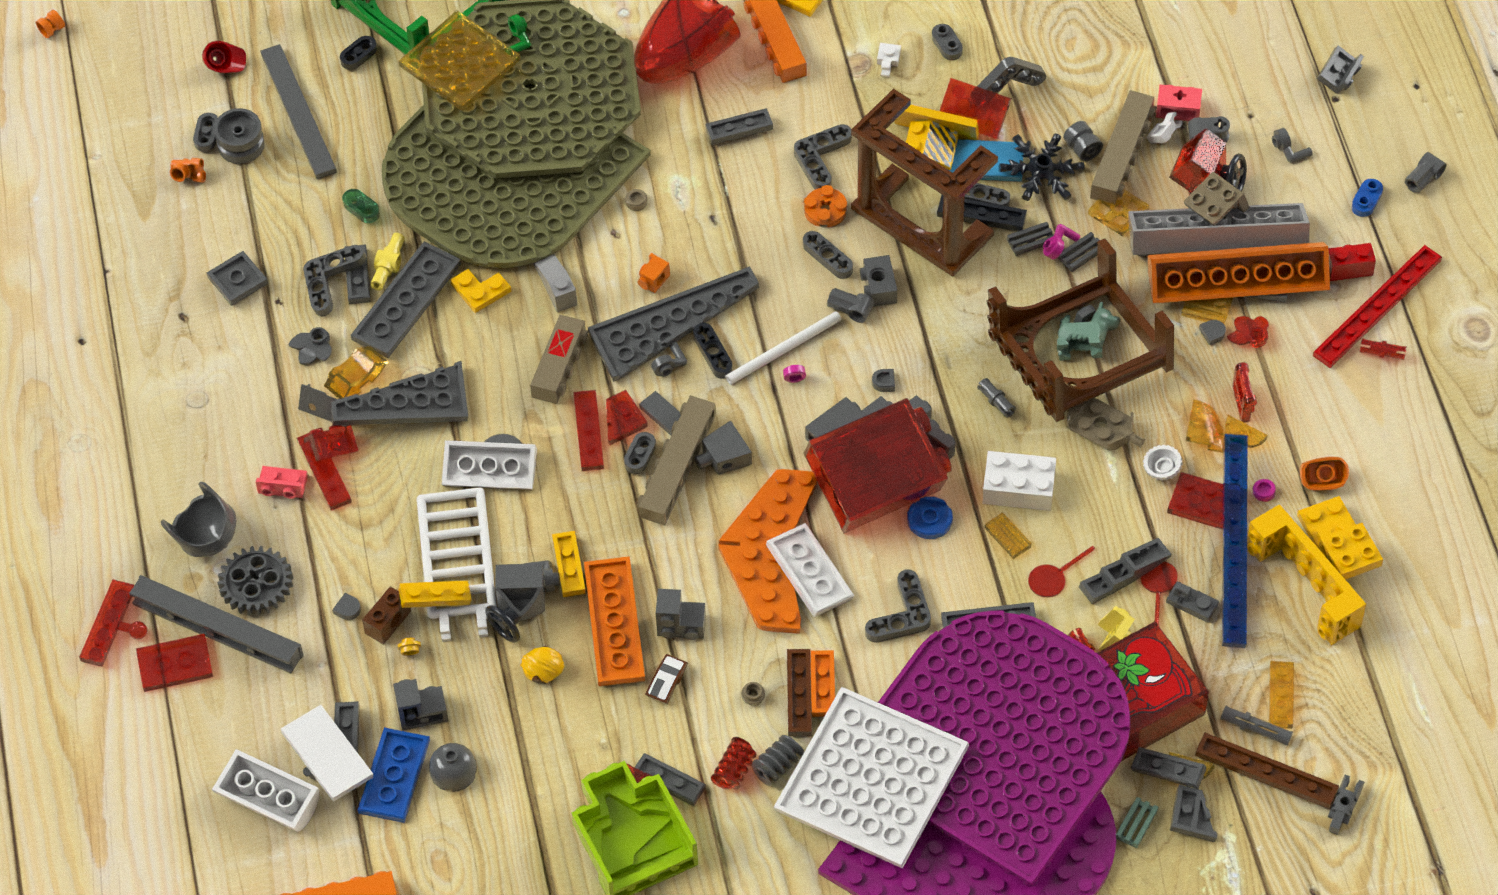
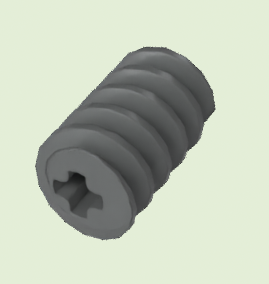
(775, 758)

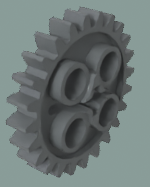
(255, 580)

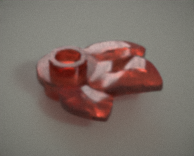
(1250, 331)

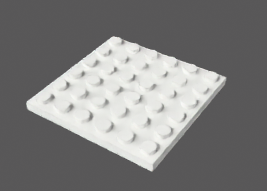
(871, 777)

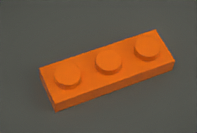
(822, 681)

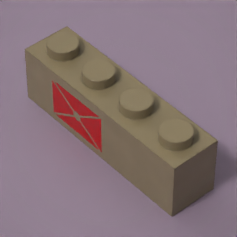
(558, 359)

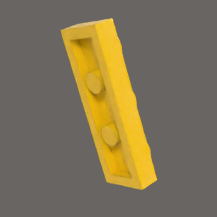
(568, 564)
(434, 594)

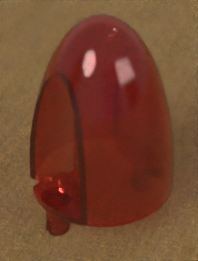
(683, 39)

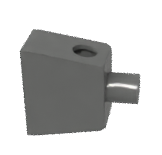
(724, 450)

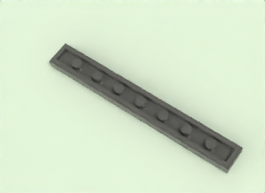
(298, 111)

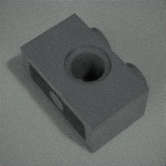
(879, 270)

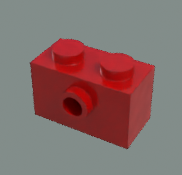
(1351, 261)

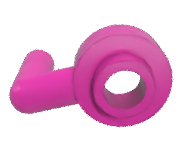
(1054, 246)

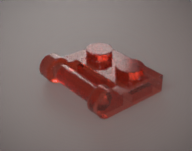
(1243, 392)

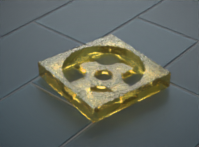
(1108, 219)

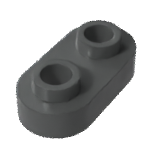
(945, 40)
(204, 133)
(638, 454)

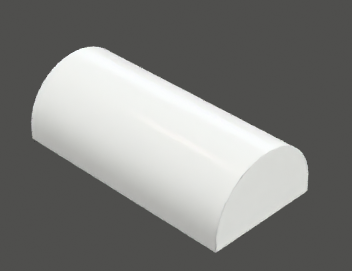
(267, 791)

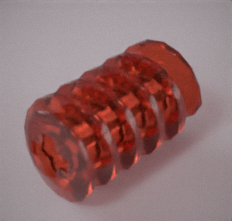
(733, 764)

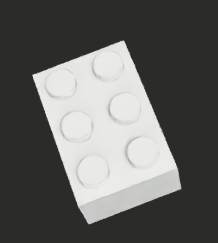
(1019, 480)

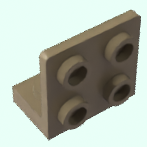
(1215, 199)

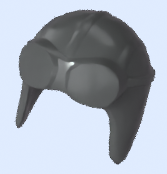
(204, 525)

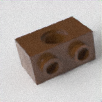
(385, 616)

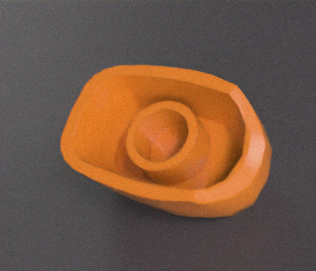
(1324, 473)

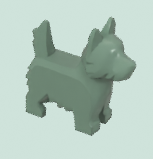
(1085, 335)

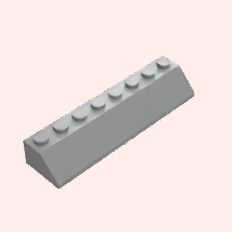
(1186, 231)

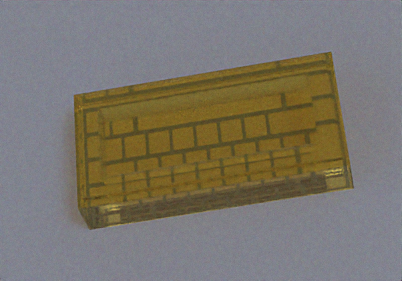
(1007, 535)

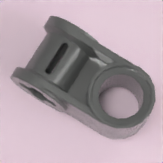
(1198, 124)

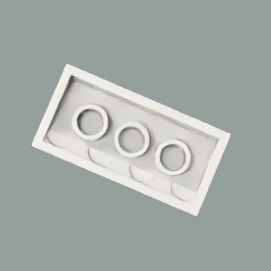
(489, 465)

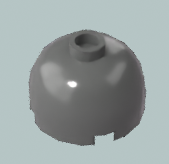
(452, 767)

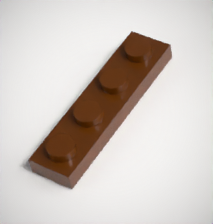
(799, 692)

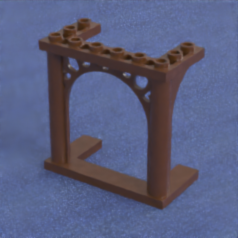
(945, 248)
(1047, 380)

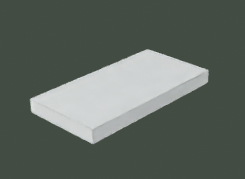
(809, 570)
(327, 753)

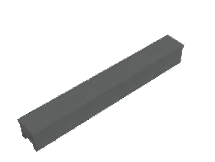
(216, 624)

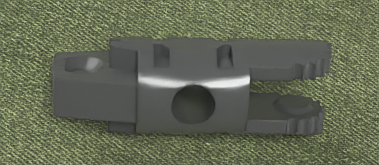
(1344, 804)

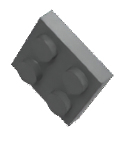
(237, 278)

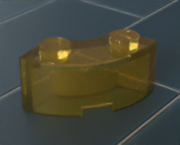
(362, 366)

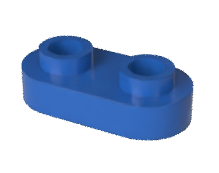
(1369, 196)

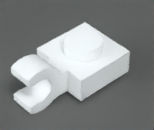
(888, 56)
(1162, 131)

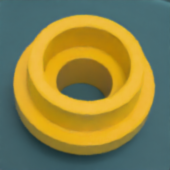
(409, 646)

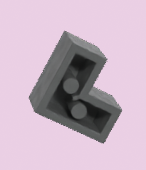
(678, 617)
(419, 707)

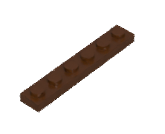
(1267, 770)

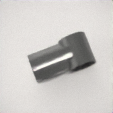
(1427, 169)
(855, 306)

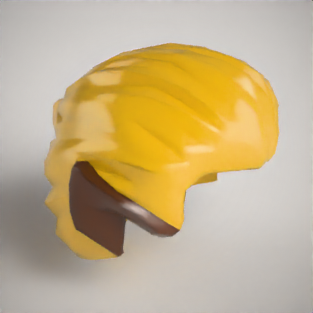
(542, 664)

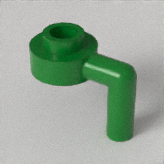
(518, 28)

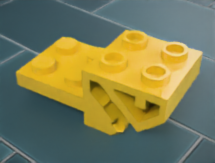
(1339, 538)

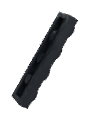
(991, 214)

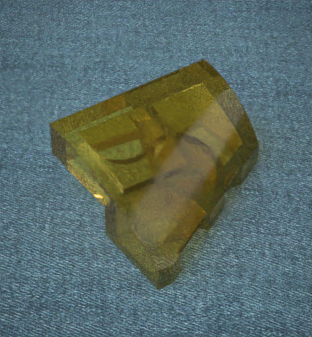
(1205, 427)

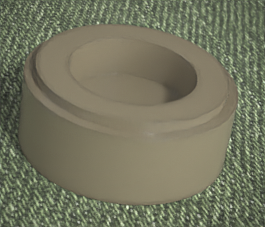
(636, 200)

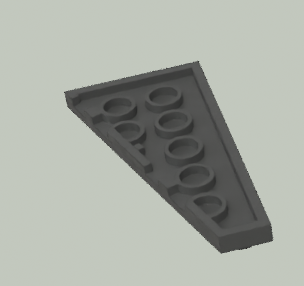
(415, 399)

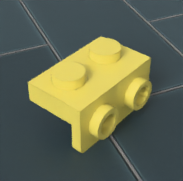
(1117, 625)

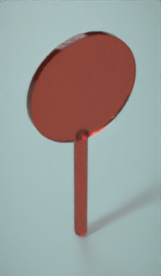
(1048, 579)
(1159, 581)

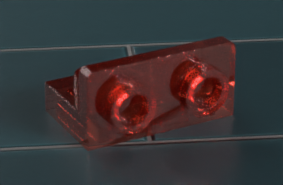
(332, 442)

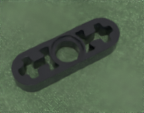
(713, 341)

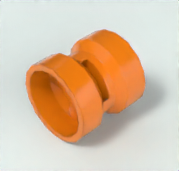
(50, 23)

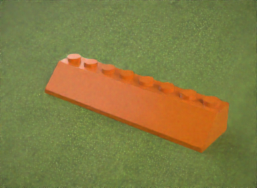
(1239, 272)

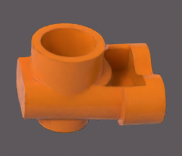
(188, 169)

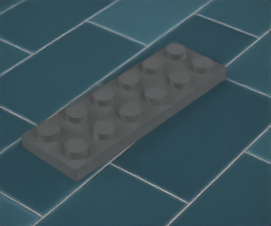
(406, 299)

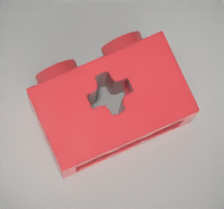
(1182, 100)

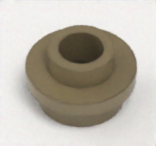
(753, 687)

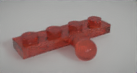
(109, 622)

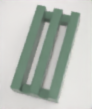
(1145, 806)

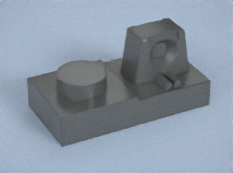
(1192, 601)

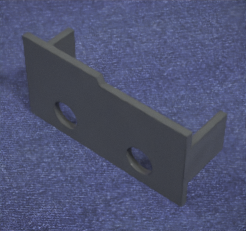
(320, 399)

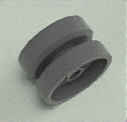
(239, 136)

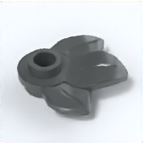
(311, 348)

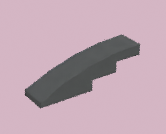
(1125, 571)

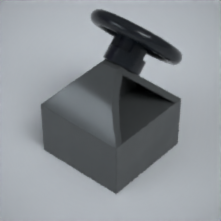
(519, 597)

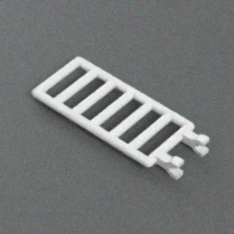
(484, 549)

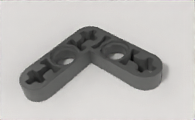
(1011, 69)
(814, 151)
(324, 271)
(908, 617)

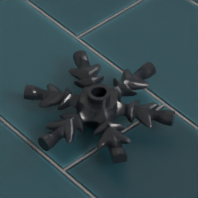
(1041, 167)

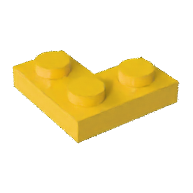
(479, 294)

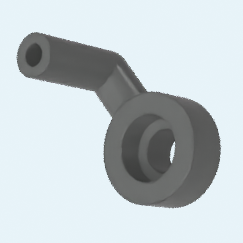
(1283, 142)
(665, 364)
(550, 578)

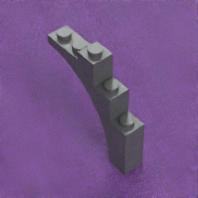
(847, 412)

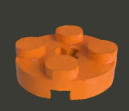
(825, 196)

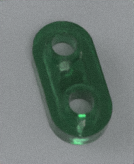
(362, 207)

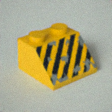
(933, 141)

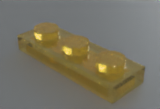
(1281, 693)

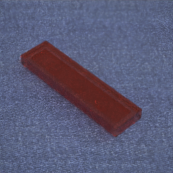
(588, 430)
(326, 477)

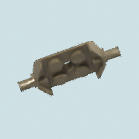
(1112, 436)

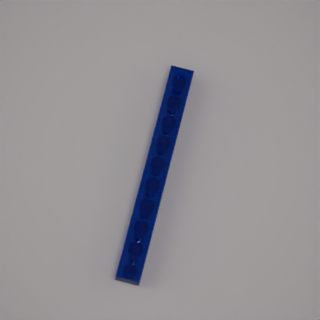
(1234, 541)

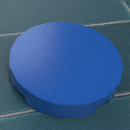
(929, 518)

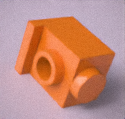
(653, 273)

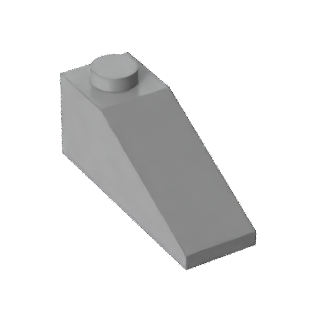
(557, 283)

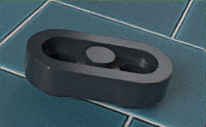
(355, 55)

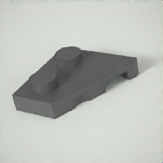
(1191, 814)

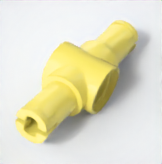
(387, 261)

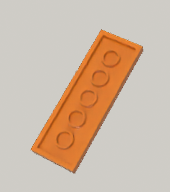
(614, 621)

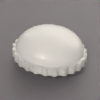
(1162, 462)

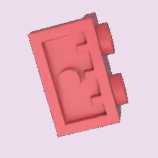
(281, 482)

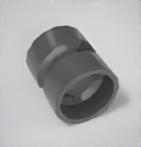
(1083, 141)

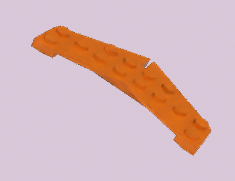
(752, 566)

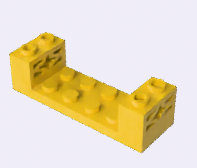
(1343, 606)

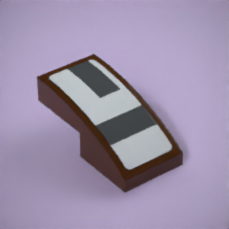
(666, 678)

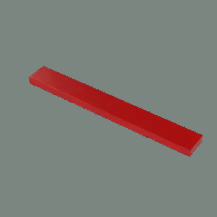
(1377, 306)

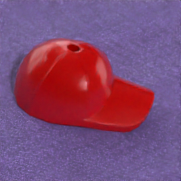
(228, 57)

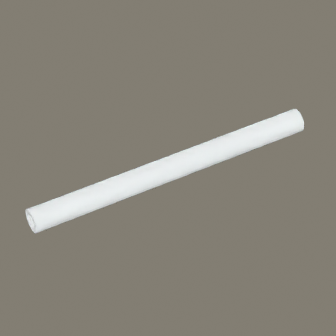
(783, 348)

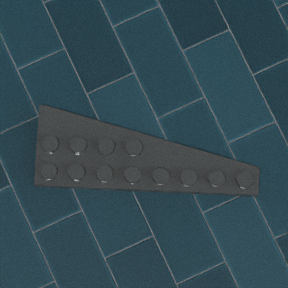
(646, 331)

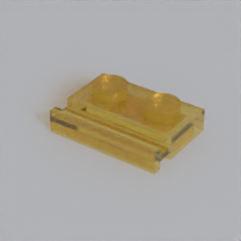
(1208, 309)

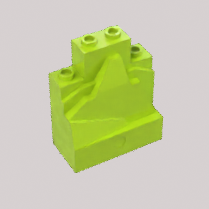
(632, 831)

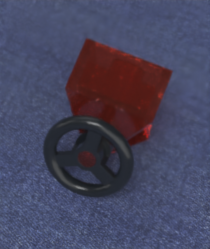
(1206, 155)

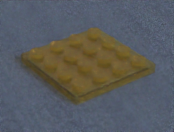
(459, 60)

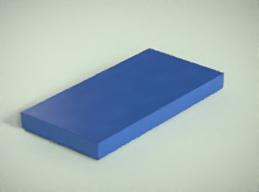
(394, 775)

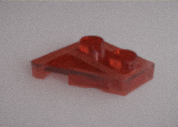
(623, 417)

